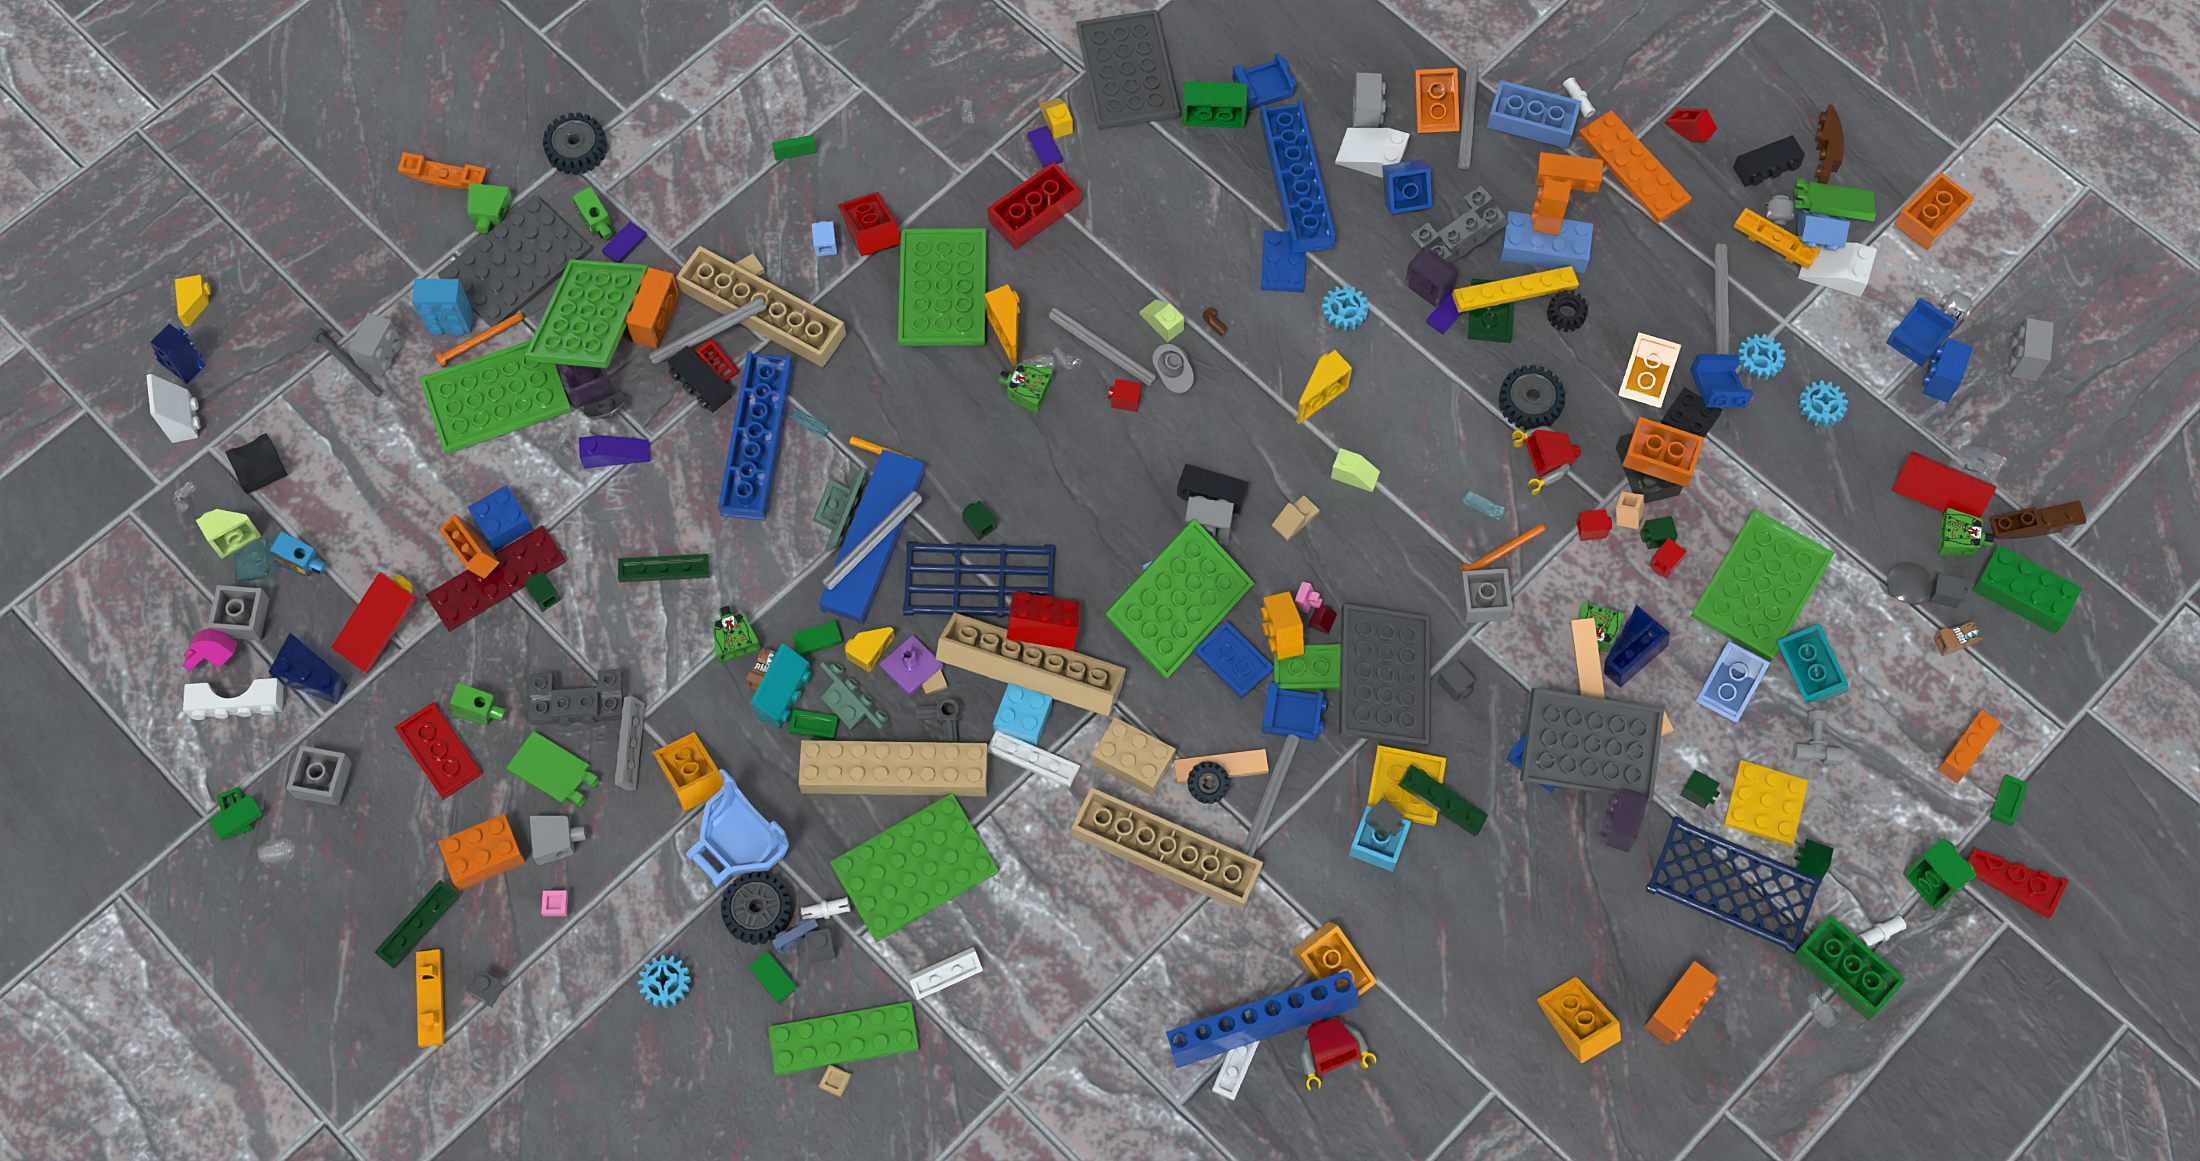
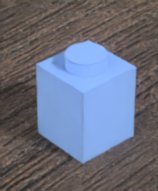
(824, 238)

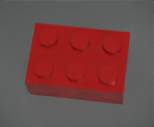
(1043, 620)

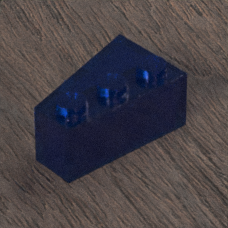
(177, 353)

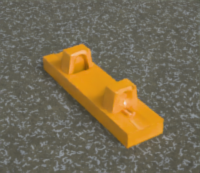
(1776, 238)
(430, 998)

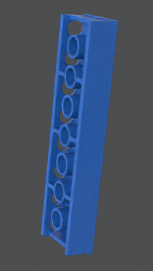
(1297, 178)
(755, 437)
(889, 485)
(1263, 1022)

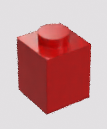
(1125, 395)
(1593, 525)
(1667, 558)

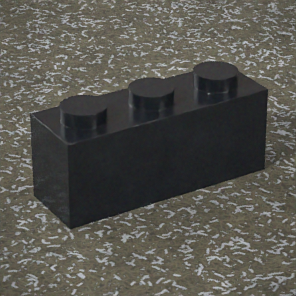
(1769, 161)
(699, 379)
(1212, 486)

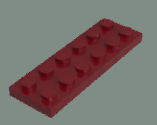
(471, 594)

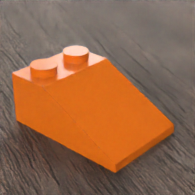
(1436, 100)

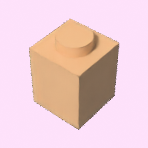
(1630, 510)

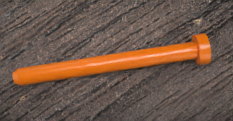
(442, 358)
(1511, 545)

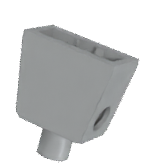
(553, 837)

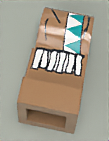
(1957, 638)
(760, 668)

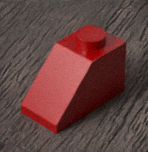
(1692, 124)

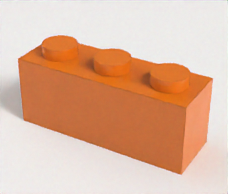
(1580, 172)
(1550, 207)
(469, 546)
(1969, 746)

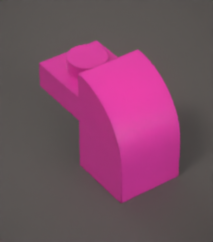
(211, 645)

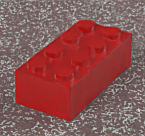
(1034, 205)

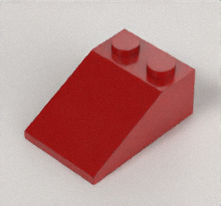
(870, 224)

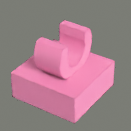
(1307, 597)
(554, 903)

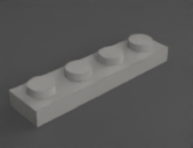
(629, 743)

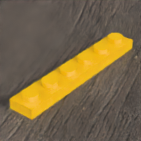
(1515, 289)

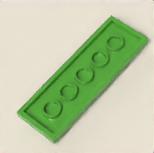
(843, 1038)

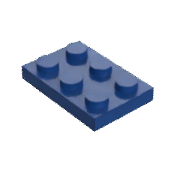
(1279, 266)
(1234, 660)

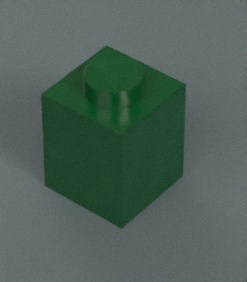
(979, 520)
(1657, 531)
(542, 591)
(1700, 789)
(1813, 858)

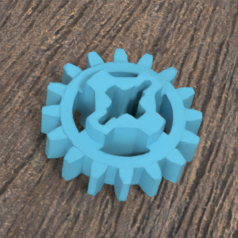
(1344, 306)
(1761, 357)
(1820, 405)
(654, 981)

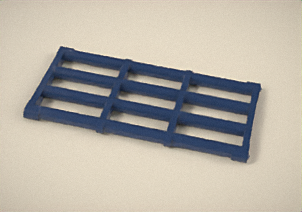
(957, 569)

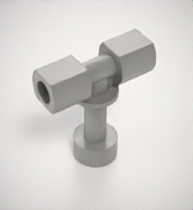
(1817, 748)

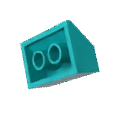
(1813, 664)
(781, 687)

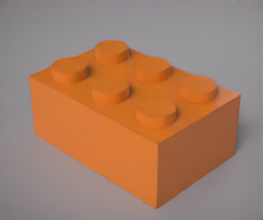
(1934, 210)
(652, 307)
(1663, 451)
(481, 852)
(1682, 1004)

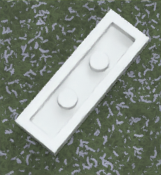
(945, 973)

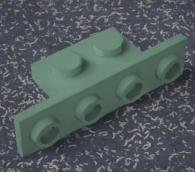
(835, 507)
(849, 701)

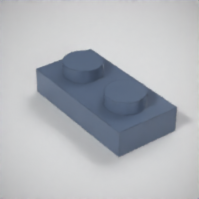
(787, 940)

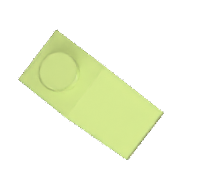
(1163, 319)
(1354, 470)

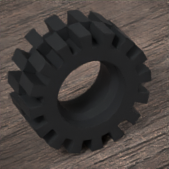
(1567, 321)

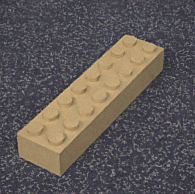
(784, 320)
(1037, 667)
(893, 768)
(1167, 849)

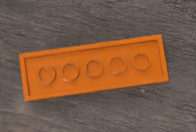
(1634, 166)

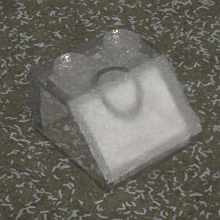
(1978, 462)

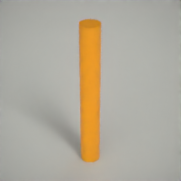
(870, 446)

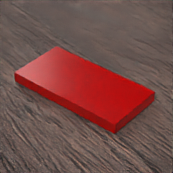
(1942, 486)
(373, 622)
(438, 750)

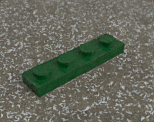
(663, 568)
(1442, 800)
(416, 924)

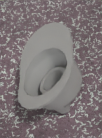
(1173, 367)

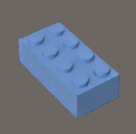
(1534, 114)
(1546, 250)

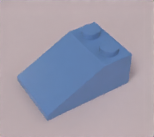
(1821, 229)
(1733, 681)

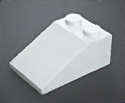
(1371, 149)
(1841, 269)
(173, 409)

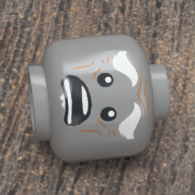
(1780, 210)
(1957, 306)

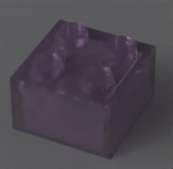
(1431, 276)
(585, 383)
(1623, 819)

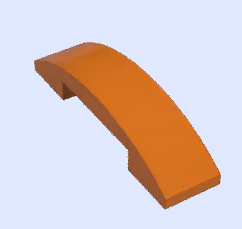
(440, 174)

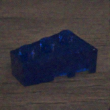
(1636, 647)
(307, 672)

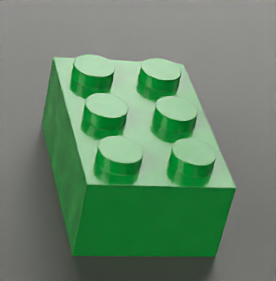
(1214, 104)
(1940, 873)

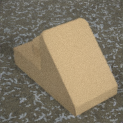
(1295, 517)

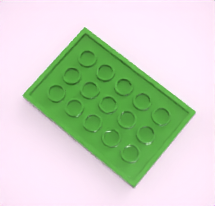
(942, 287)
(586, 314)
(492, 397)
(1762, 584)
(1178, 599)
(914, 867)

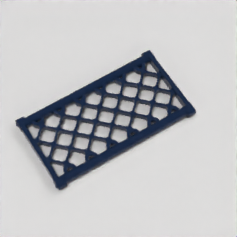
(1653, 887)

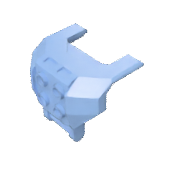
(736, 836)

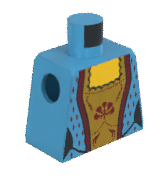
(296, 556)

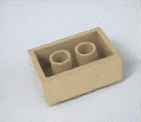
(1133, 756)

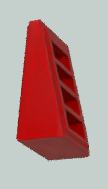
(712, 346)

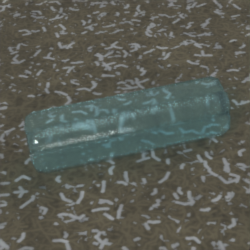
(809, 422)
(1484, 506)

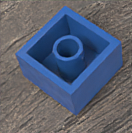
(1407, 186)
(1946, 370)
(500, 518)

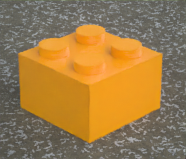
(1282, 625)

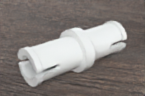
(1576, 93)
(826, 909)
(1883, 931)

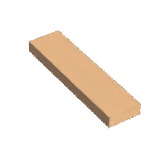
(1587, 658)
(1235, 764)

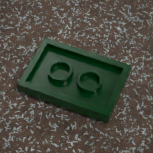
(1491, 322)

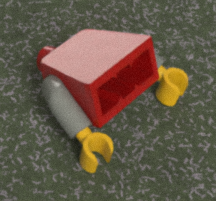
(1549, 453)
(1331, 1046)

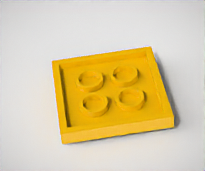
(1387, 772)
(1766, 803)

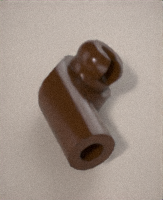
(1213, 322)

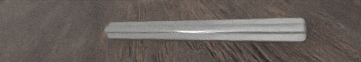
(1468, 115)
(1721, 295)
(708, 330)
(1102, 346)
(871, 540)
(1270, 795)

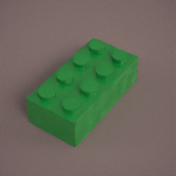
(2027, 589)
(1849, 968)

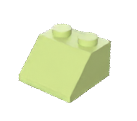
(227, 530)

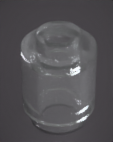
(276, 851)

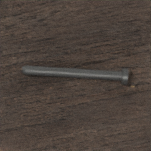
(320, 336)

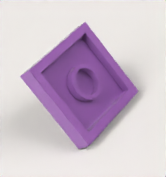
(911, 665)

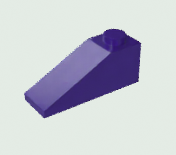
(611, 451)

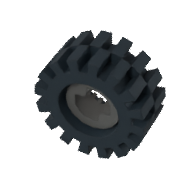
(1196, 781)

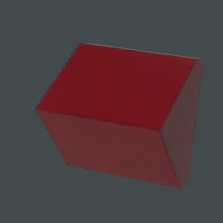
(1322, 619)

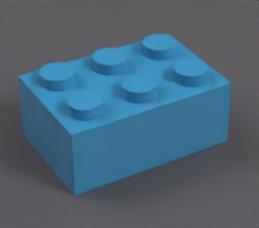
(442, 306)

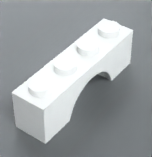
(262, 697)

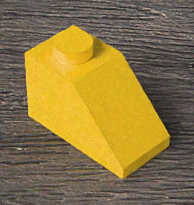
(1057, 117)
(191, 297)
(869, 647)

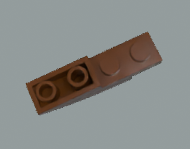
(1830, 144)
(2038, 522)

